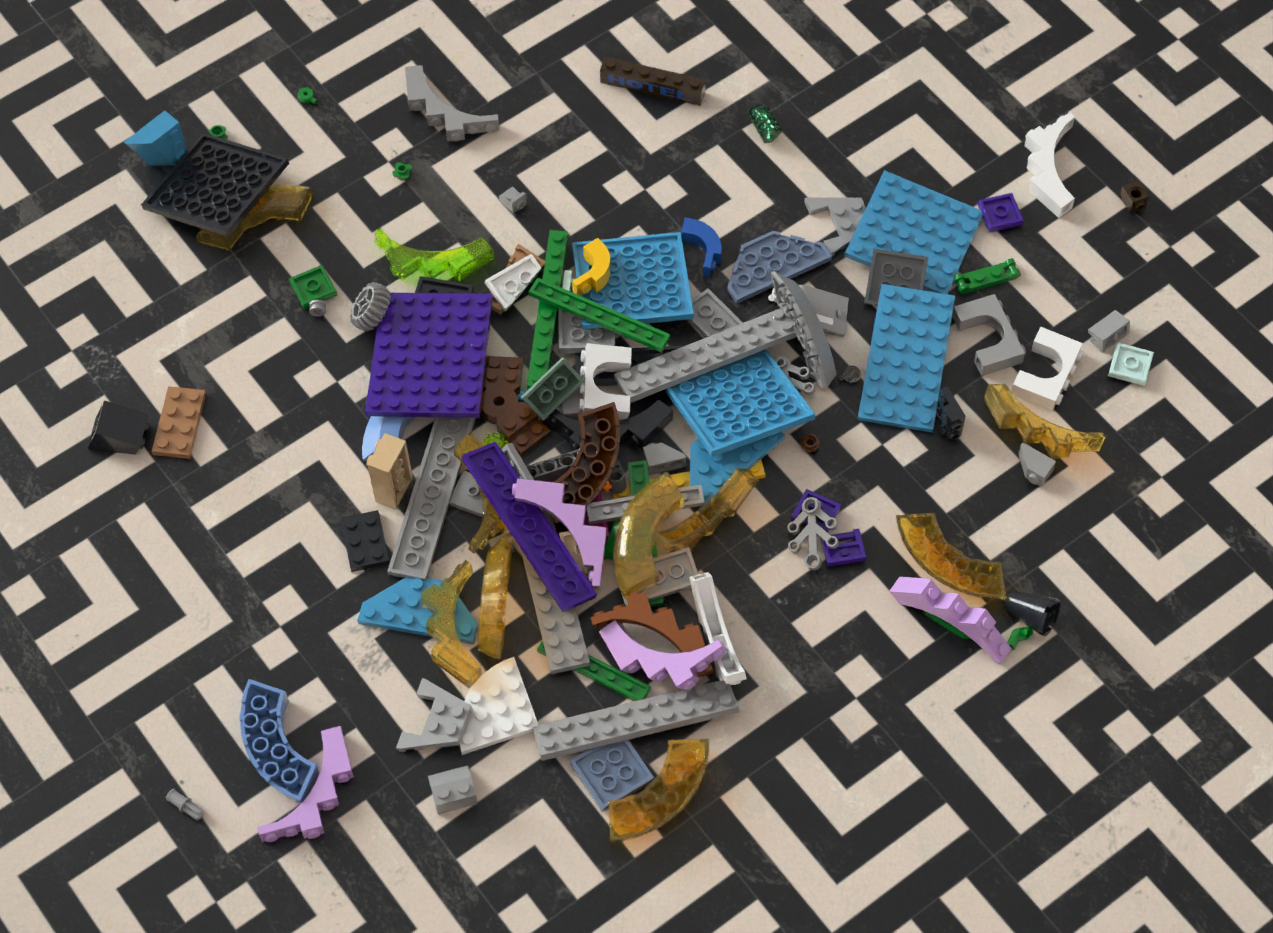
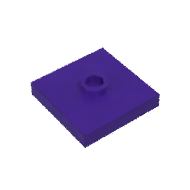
(1000, 212)

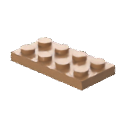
(179, 422)

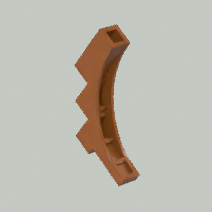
(662, 622)

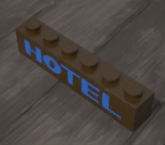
(652, 81)

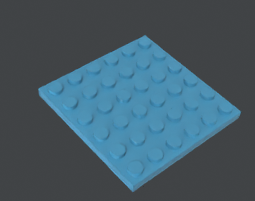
(916, 222)
(645, 278)
(740, 403)

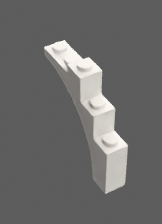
(1046, 183)
(710, 617)

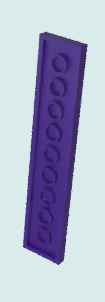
(529, 528)

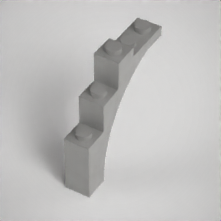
(438, 113)

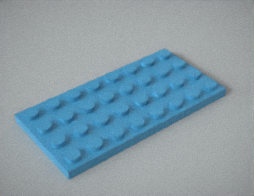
(906, 358)

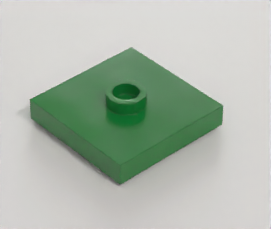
(312, 286)

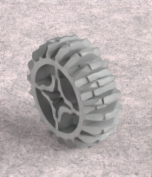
(370, 306)

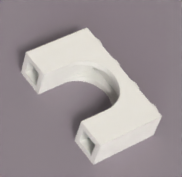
(603, 359)
(1047, 391)

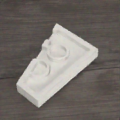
(513, 280)

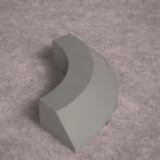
(807, 329)

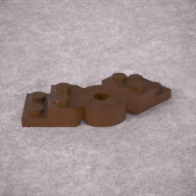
(513, 419)

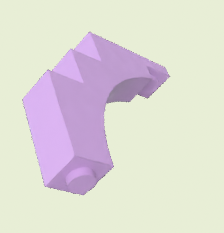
(589, 539)

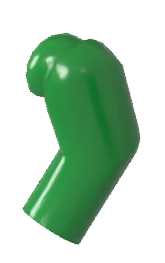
(1019, 635)

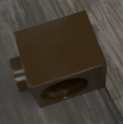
(1134, 196)

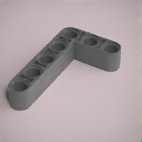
(555, 467)

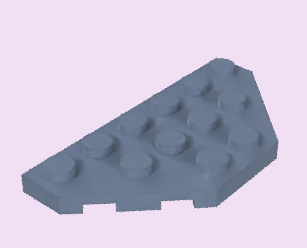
(771, 253)

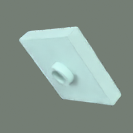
(1130, 364)

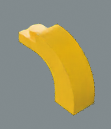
(597, 277)

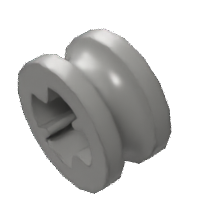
(317, 308)

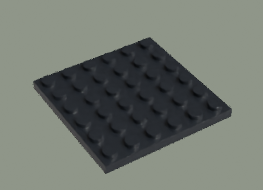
(215, 184)

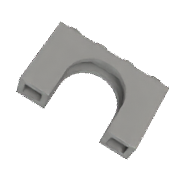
(990, 312)

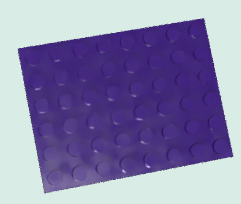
(430, 356)

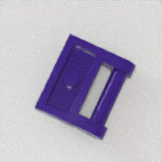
(828, 506)
(845, 552)

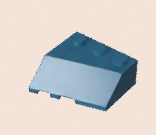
(159, 141)

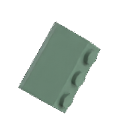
(552, 388)

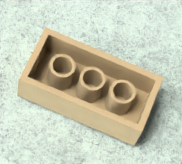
(390, 470)

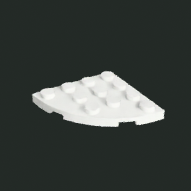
(499, 708)

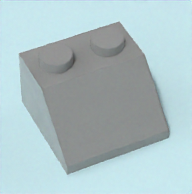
(452, 789)

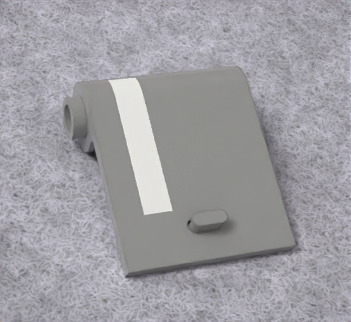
(826, 307)

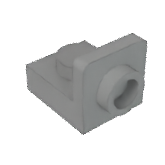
(513, 199)

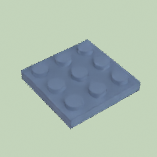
(611, 772)

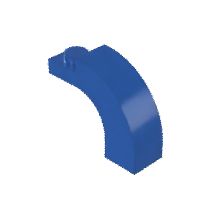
(705, 237)

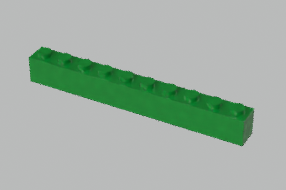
(547, 314)

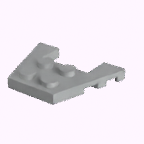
(845, 215)
(445, 721)

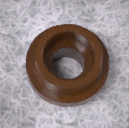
(810, 438)

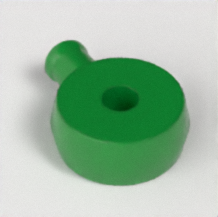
(306, 96)

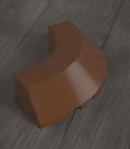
(595, 456)

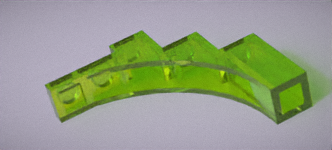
(457, 261)

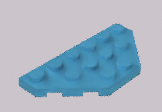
(716, 470)
(402, 610)

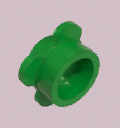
(218, 129)
(402, 175)

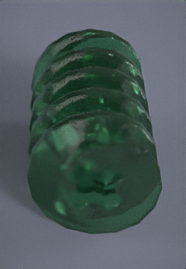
(764, 123)

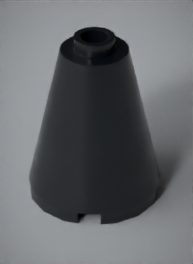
(1033, 610)

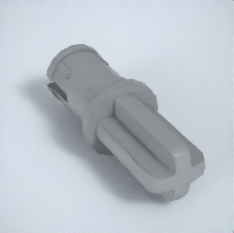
(184, 804)

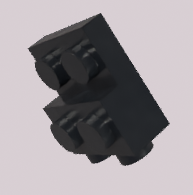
(951, 415)

